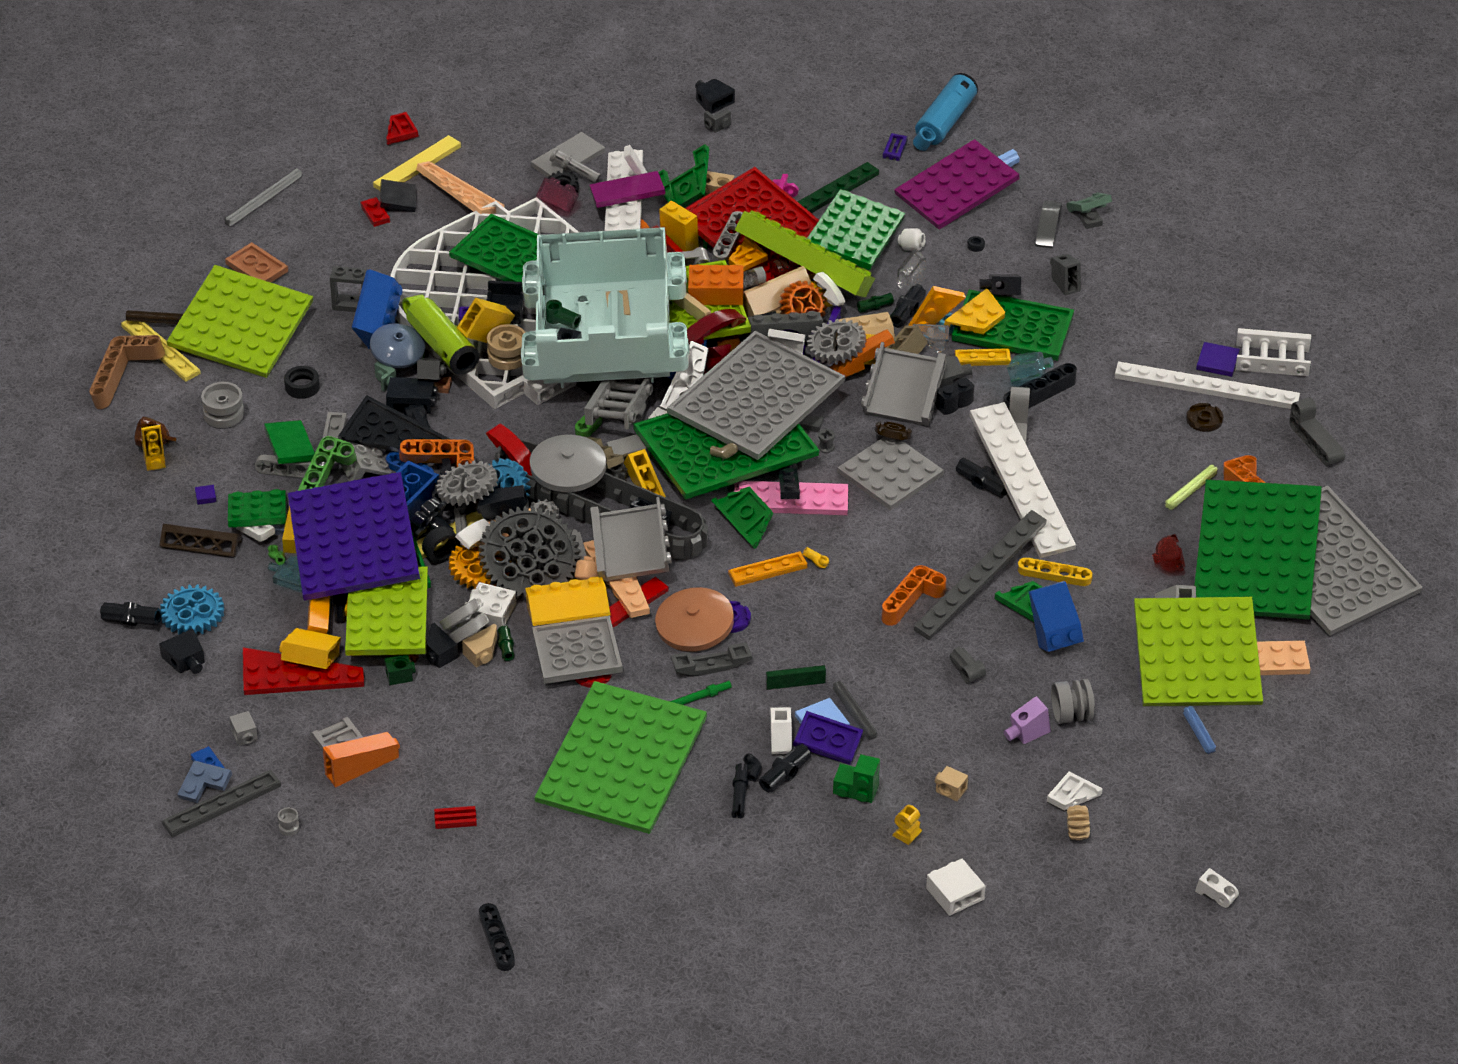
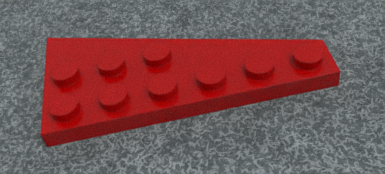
(267, 674)

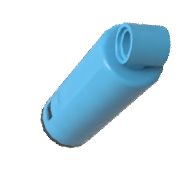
(945, 111)

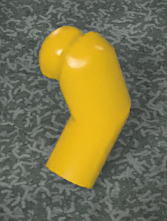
(818, 559)

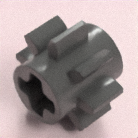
(618, 471)

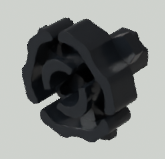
(432, 519)

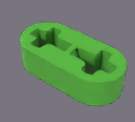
(580, 427)

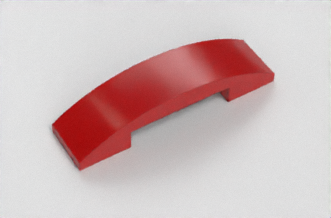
(511, 445)

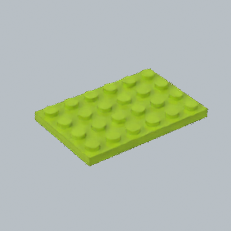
(388, 619)

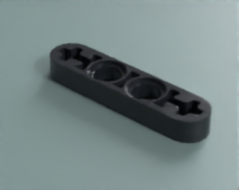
(494, 937)

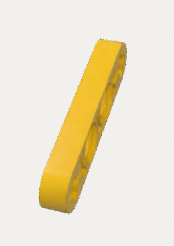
(1055, 570)

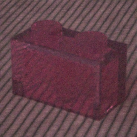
(557, 194)

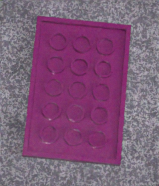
(956, 184)

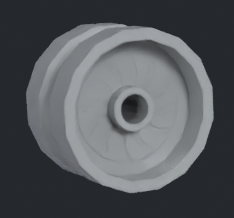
(222, 404)
(464, 621)

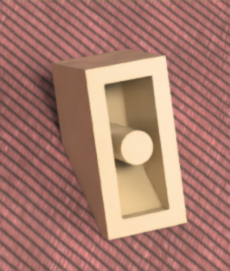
(480, 646)

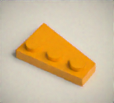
(936, 305)

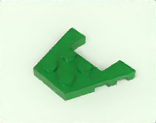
(689, 185)

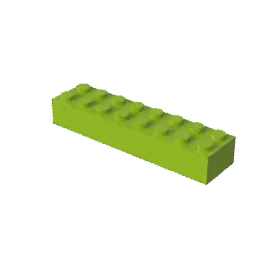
(800, 251)

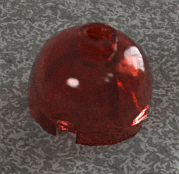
(1169, 555)

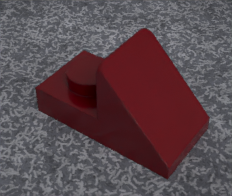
(715, 355)

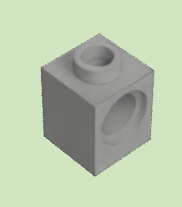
(243, 728)

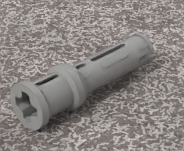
(568, 162)

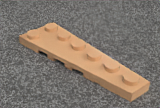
(460, 190)
(626, 590)

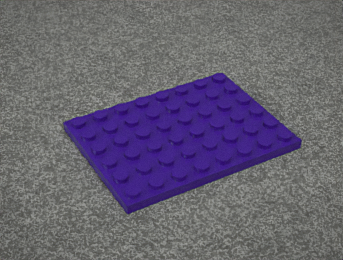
(353, 536)

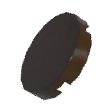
(1204, 422)
(893, 430)

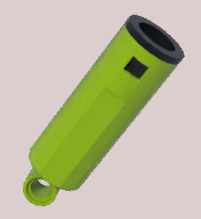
(441, 334)

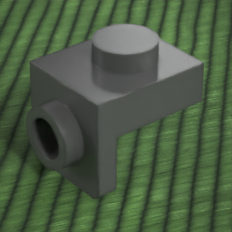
(718, 121)

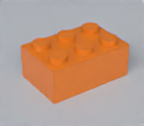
(716, 284)

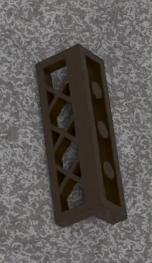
(203, 533)

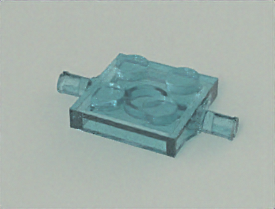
(287, 573)

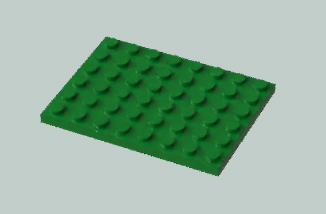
(687, 458)
(1259, 545)

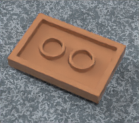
(256, 263)

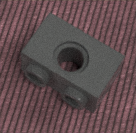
(431, 368)

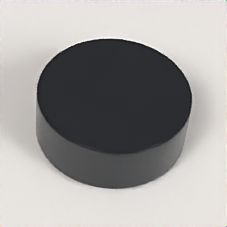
(975, 244)

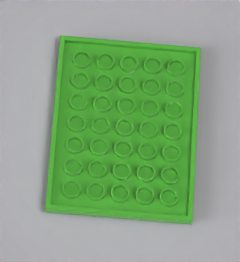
(621, 757)

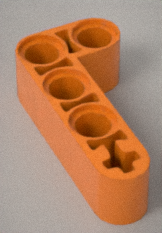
(436, 447)
(1242, 469)
(918, 581)

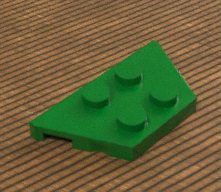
(746, 513)
(1019, 599)

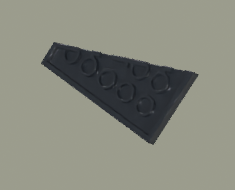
(384, 427)

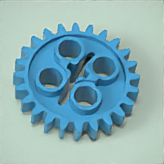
(515, 472)
(192, 609)

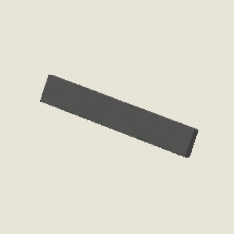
(221, 803)

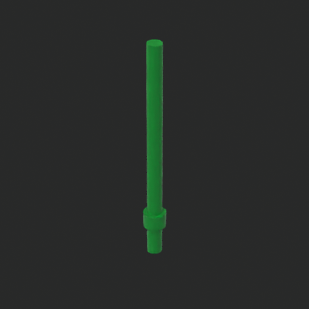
(711, 690)

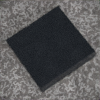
(398, 195)

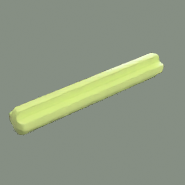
(1191, 487)

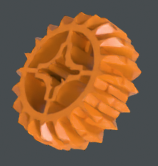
(810, 294)

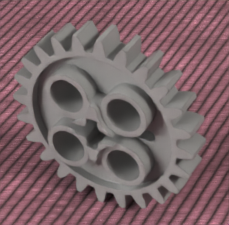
(850, 340)
(467, 483)

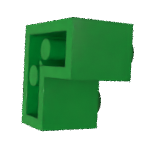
(858, 781)

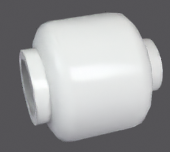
(911, 239)

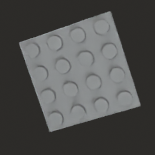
(890, 471)
(577, 649)

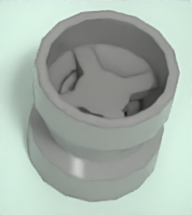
(288, 821)

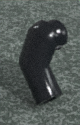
(753, 765)

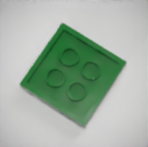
(257, 508)

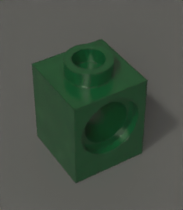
(399, 669)

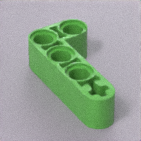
(329, 457)

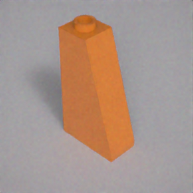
(358, 756)

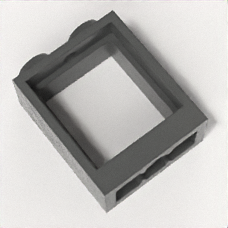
(345, 302)

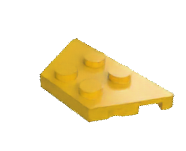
(978, 314)

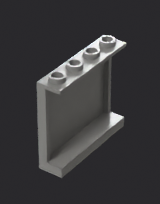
(903, 385)
(631, 541)

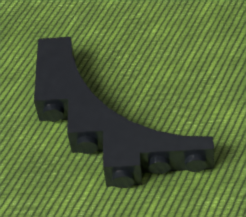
(497, 502)

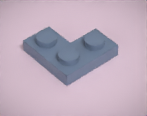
(199, 777)

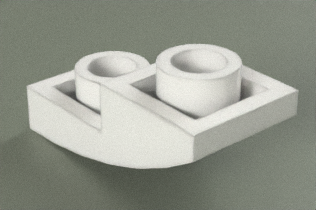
(832, 293)
(471, 535)

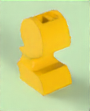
(908, 824)

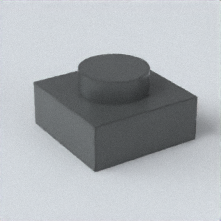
(1091, 219)

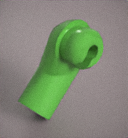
(276, 554)

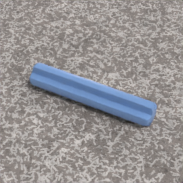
(1199, 729)

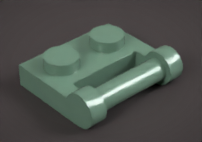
(1085, 205)

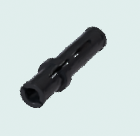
(740, 784)

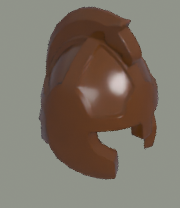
(147, 422)

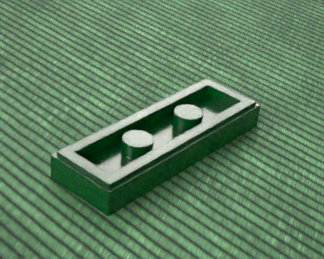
(795, 677)

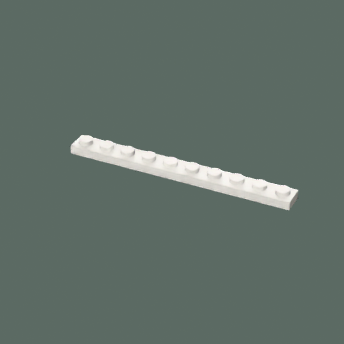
(1206, 385)

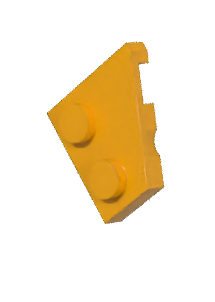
(748, 255)

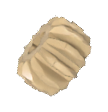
(1078, 822)

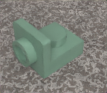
(383, 374)

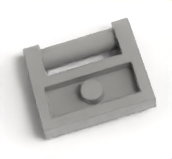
(336, 733)

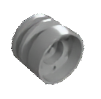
(1071, 701)

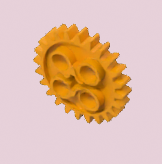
(466, 567)

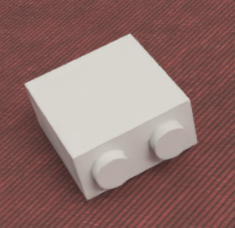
(494, 602)
(955, 887)

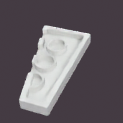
(685, 379)

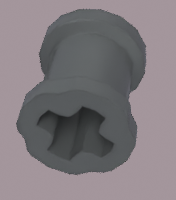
(822, 435)

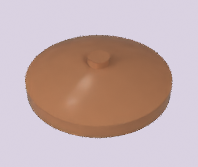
(694, 619)

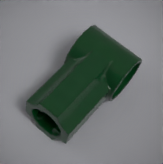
(557, 314)

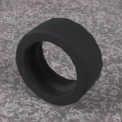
(301, 391)
(434, 538)

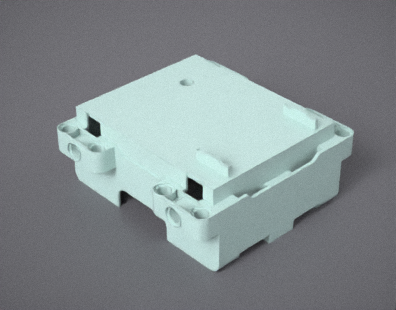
(612, 344)

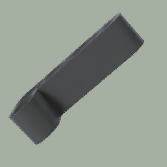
(1313, 434)

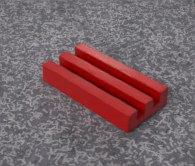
(455, 817)

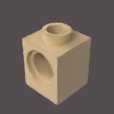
(951, 783)

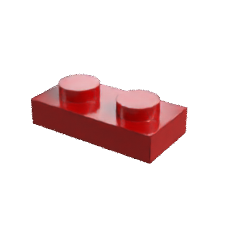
(375, 213)

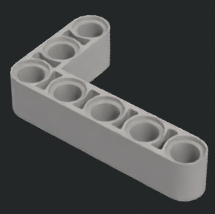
(1019, 408)

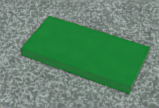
(289, 441)

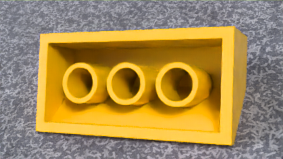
(567, 601)

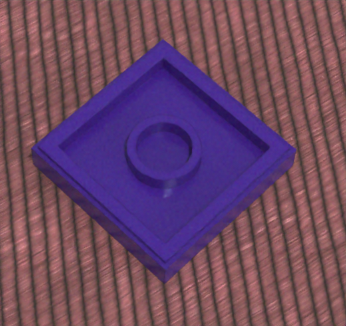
(1217, 359)

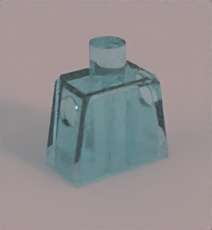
(1028, 366)

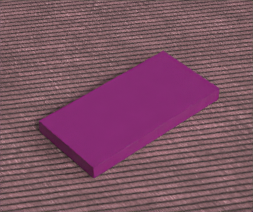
(627, 189)

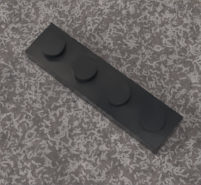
(789, 482)

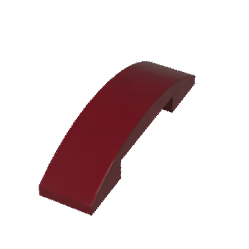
(713, 323)

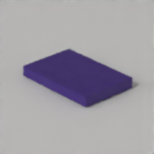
(828, 737)

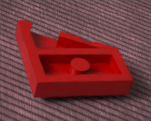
(400, 128)

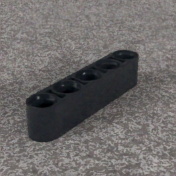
(1048, 384)

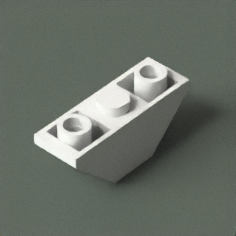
(780, 730)

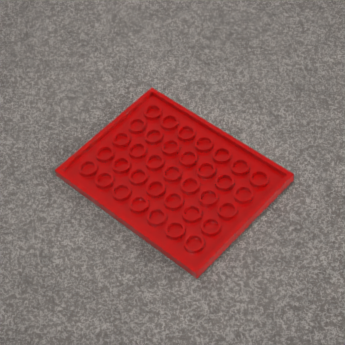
(748, 193)

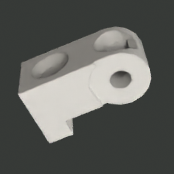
(1217, 888)

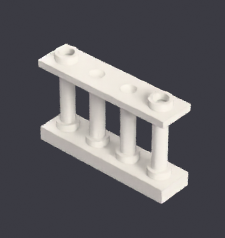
(1273, 340)

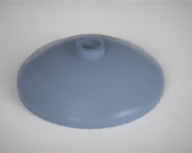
(397, 345)

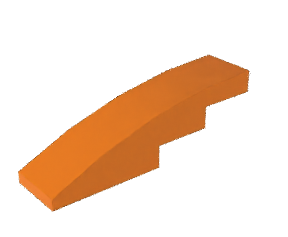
(857, 363)

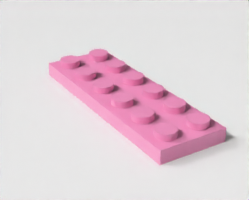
(814, 497)

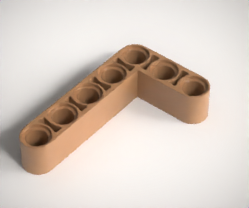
(115, 360)

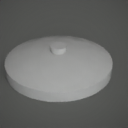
(567, 463)

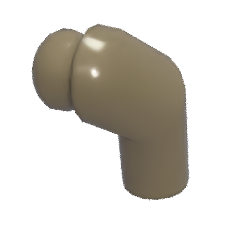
(724, 452)

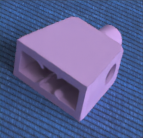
(1029, 722)

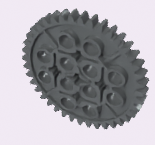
(496, 545)

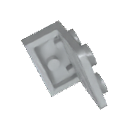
(367, 460)

